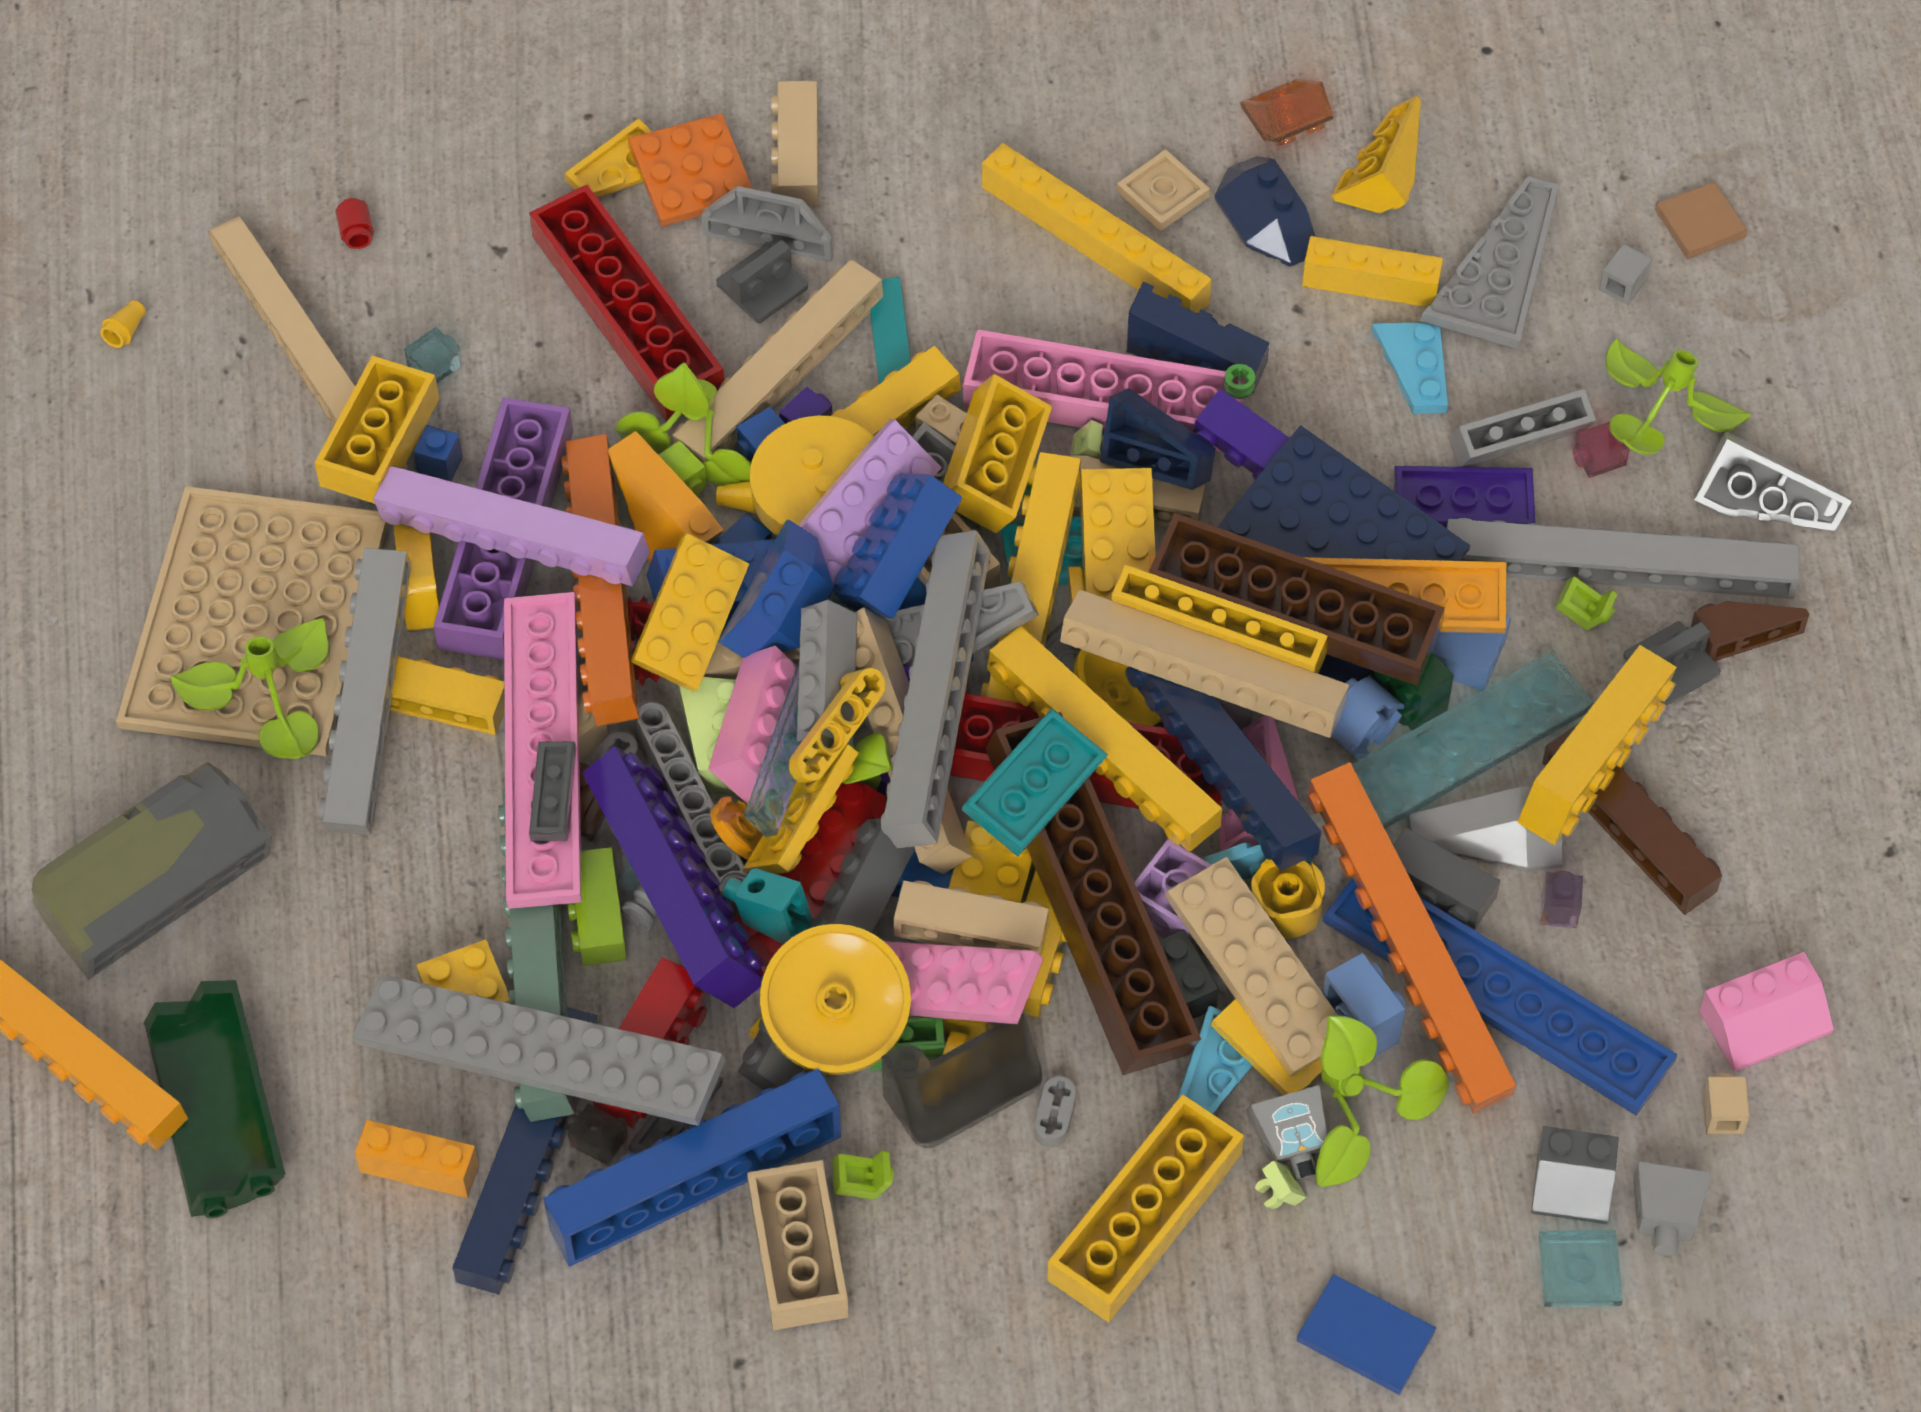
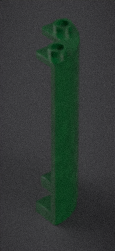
(210, 1068)

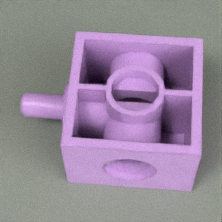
(1166, 870)

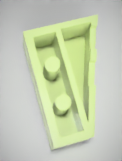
(703, 717)

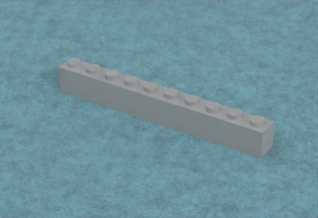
(1633, 558)
(936, 690)

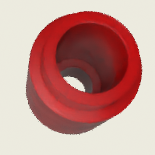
(354, 223)

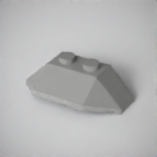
(765, 219)

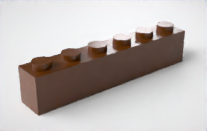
(1651, 838)

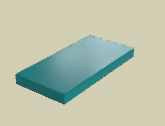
(1034, 782)

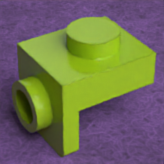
(1585, 604)
(862, 1175)

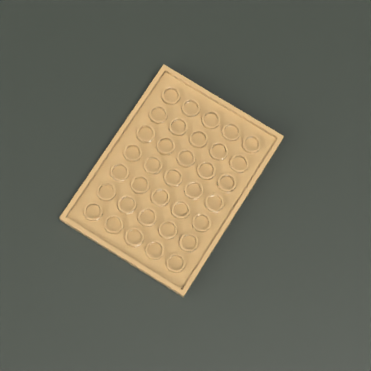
(239, 573)

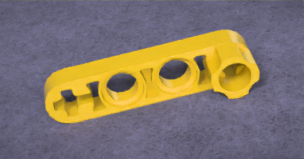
(872, 686)

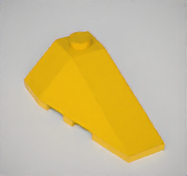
(1386, 165)

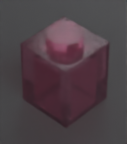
(1599, 451)

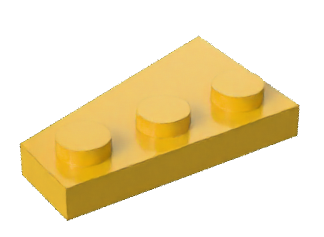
(609, 166)

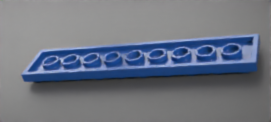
(1532, 1007)

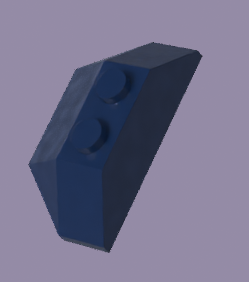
(1265, 210)

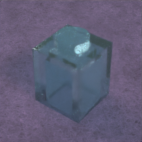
(434, 354)

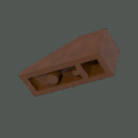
(1746, 626)

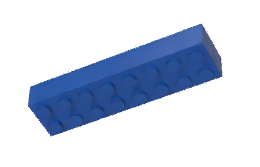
(692, 1166)

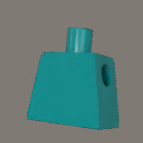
(770, 904)

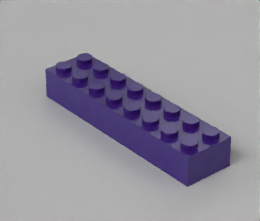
(675, 877)

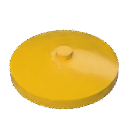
(835, 999)

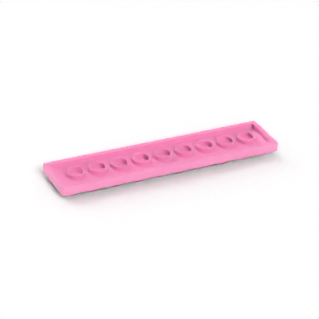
(539, 708)

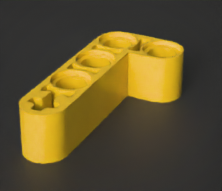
(422, 591)

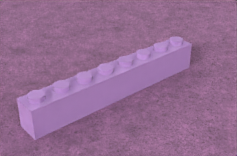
(511, 526)

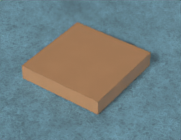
(1701, 220)

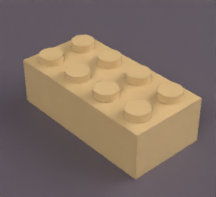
(798, 1245)

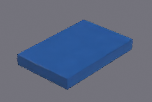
(1366, 1334)

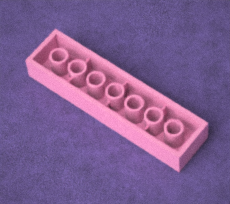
(1083, 379)

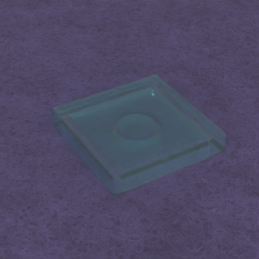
(1580, 1268)

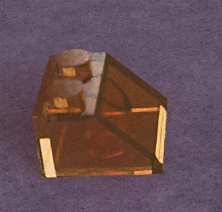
(1289, 110)

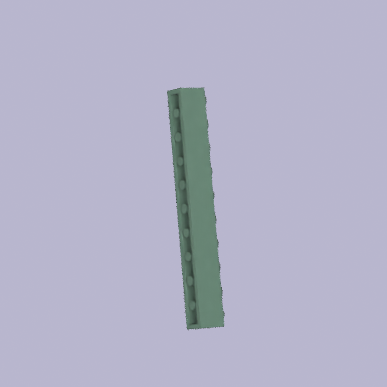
(538, 982)

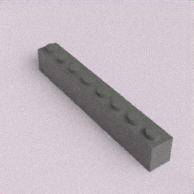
(855, 900)

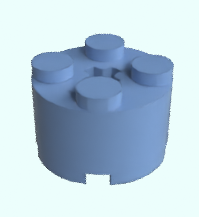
(1367, 716)

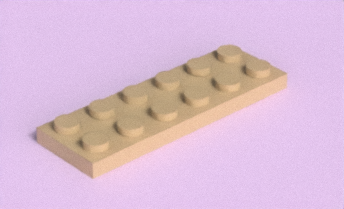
(1254, 963)

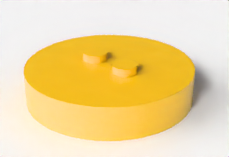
(800, 465)

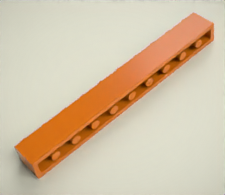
(604, 605)
(1411, 938)

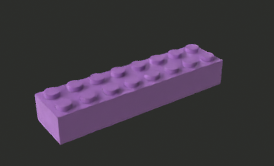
(519, 464)

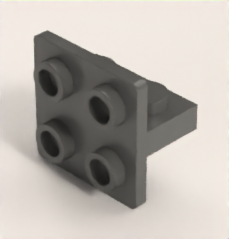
(763, 281)
(1685, 650)

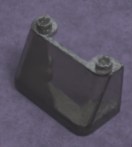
(963, 1085)

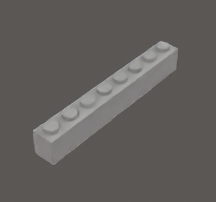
(366, 691)

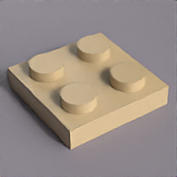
(1163, 190)

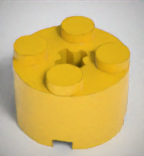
(1290, 896)

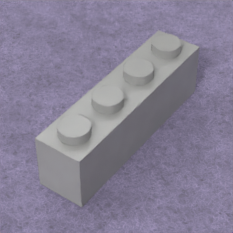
(1521, 428)
(825, 657)

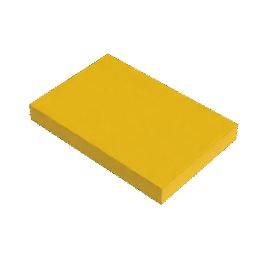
(1244, 1037)

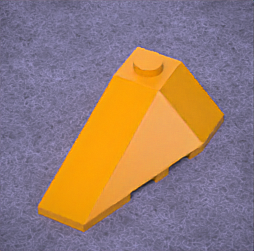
(658, 498)

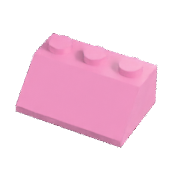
(1767, 1011)

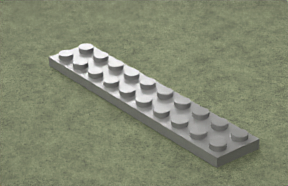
(540, 1049)

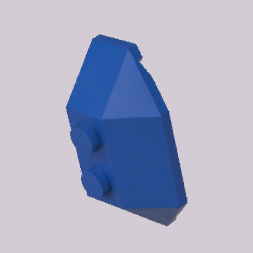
(786, 581)

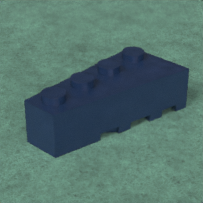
(1177, 335)

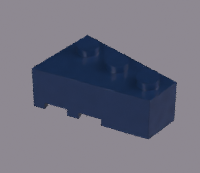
(1146, 437)

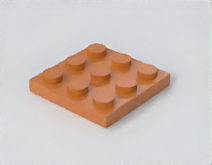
(688, 167)

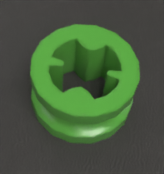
(1239, 371)

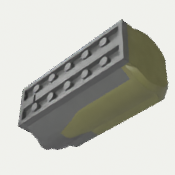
(149, 867)

